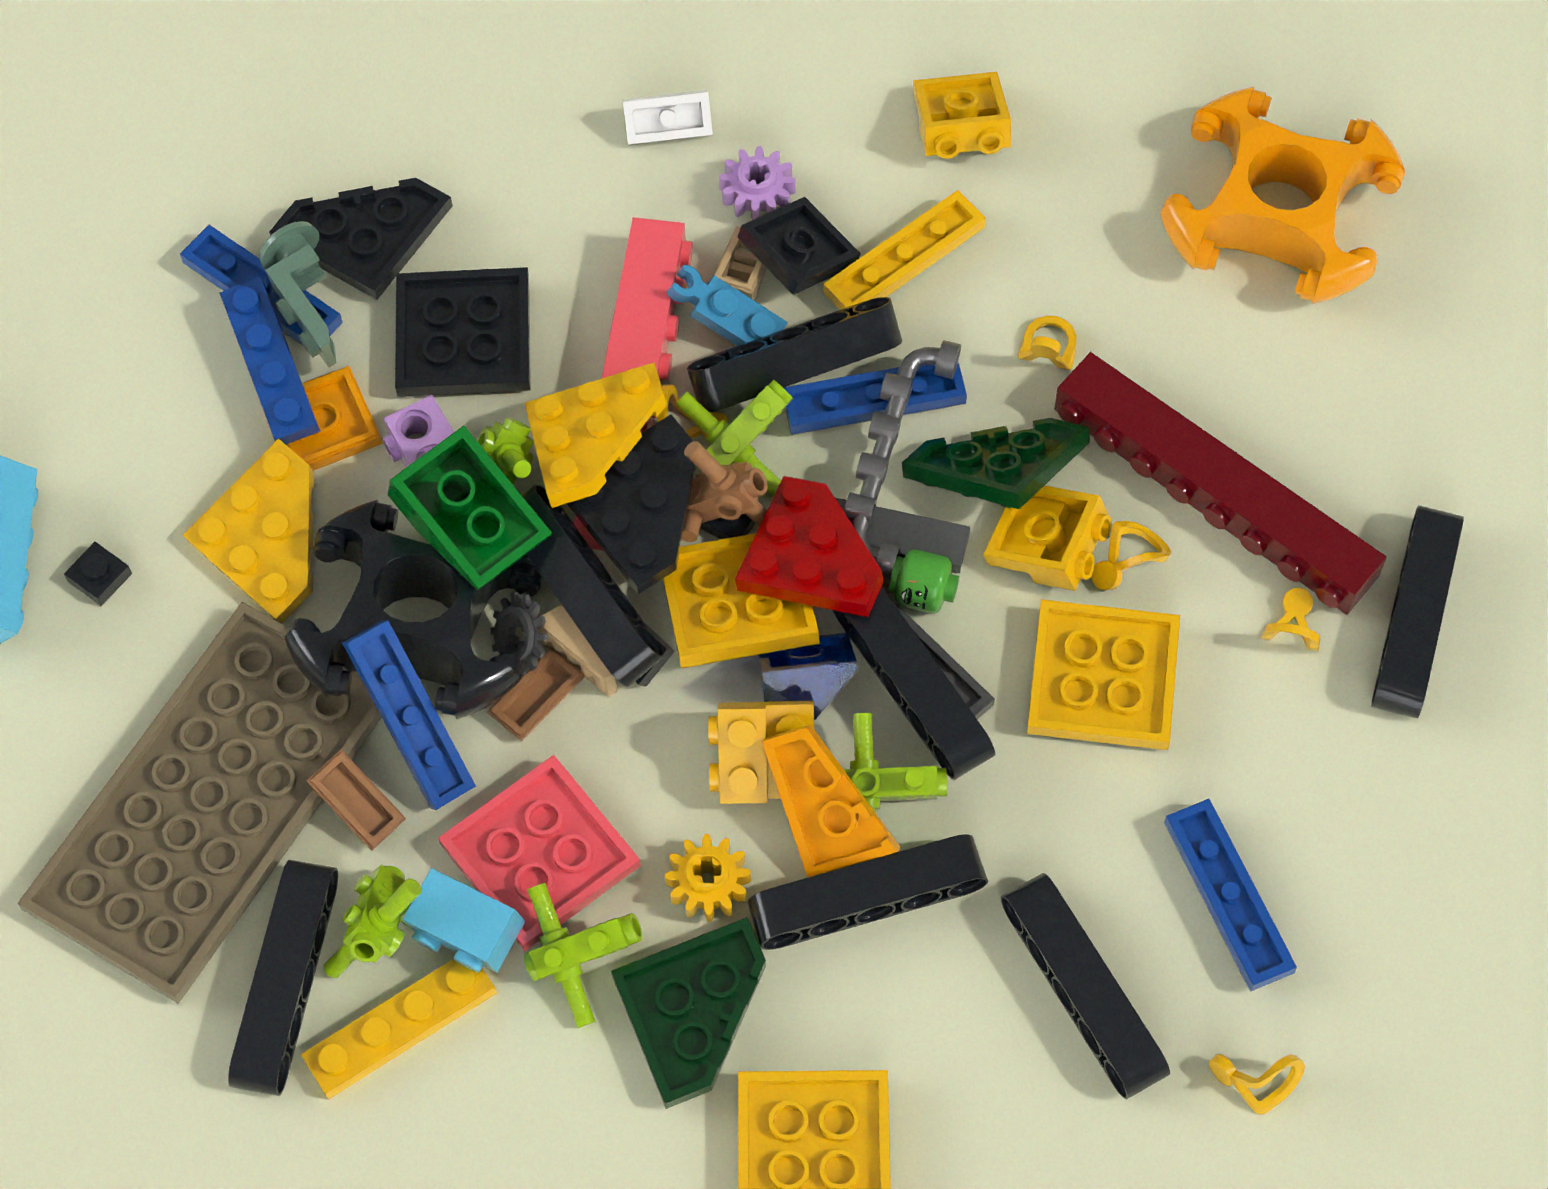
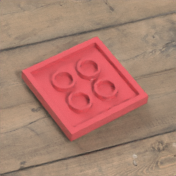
(538, 835)

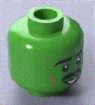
(923, 581)

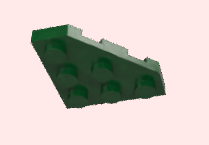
(998, 463)
(691, 1005)

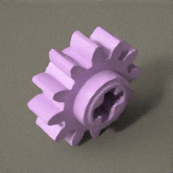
(757, 183)

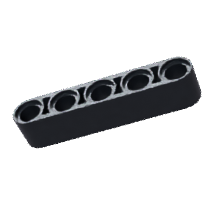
(795, 353)
(591, 595)
(1417, 612)
(919, 687)
(867, 892)
(283, 978)
(1085, 986)

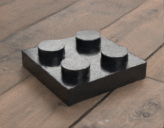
(798, 245)

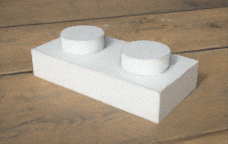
(667, 117)

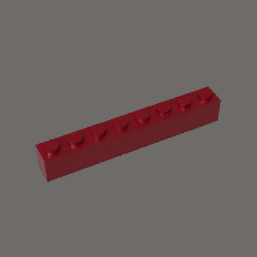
(1219, 484)

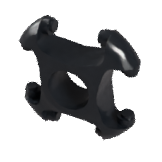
(394, 571)

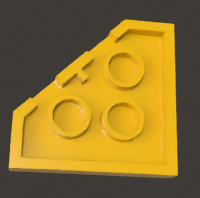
(590, 428)
(264, 532)

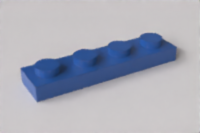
(230, 265)
(269, 361)
(858, 396)
(409, 714)
(1230, 895)

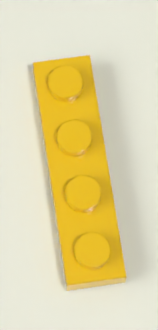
(906, 252)
(396, 1026)

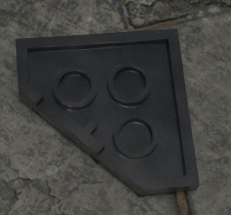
(369, 231)
(643, 505)

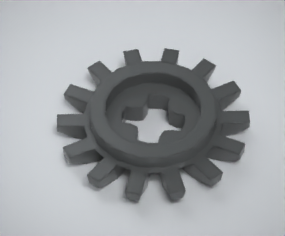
(519, 613)

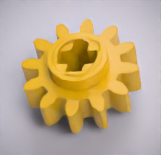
(708, 859)

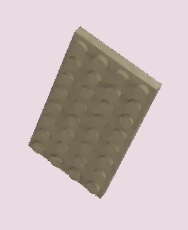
(200, 808)

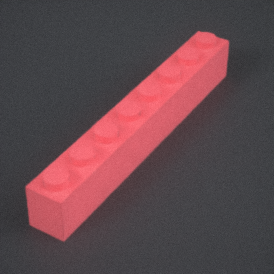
(643, 310)

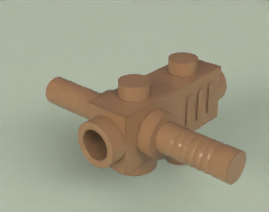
(722, 491)

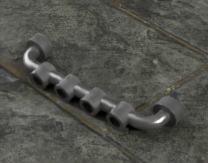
(885, 430)

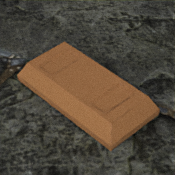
(536, 694)
(356, 800)

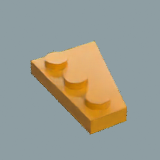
(823, 805)

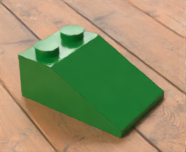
(467, 508)

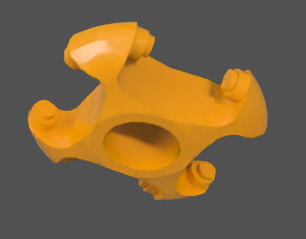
(1274, 154)

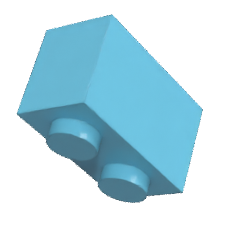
(463, 921)

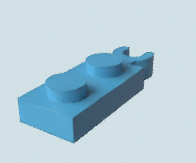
(725, 308)

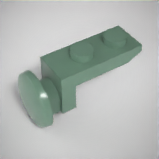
(292, 268)

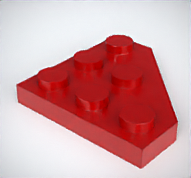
(810, 553)

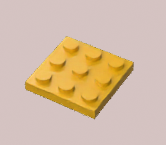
(719, 622)
(1104, 674)
(813, 1130)

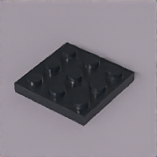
(462, 332)

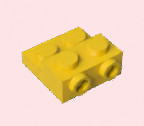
(962, 114)
(1051, 537)
(738, 731)

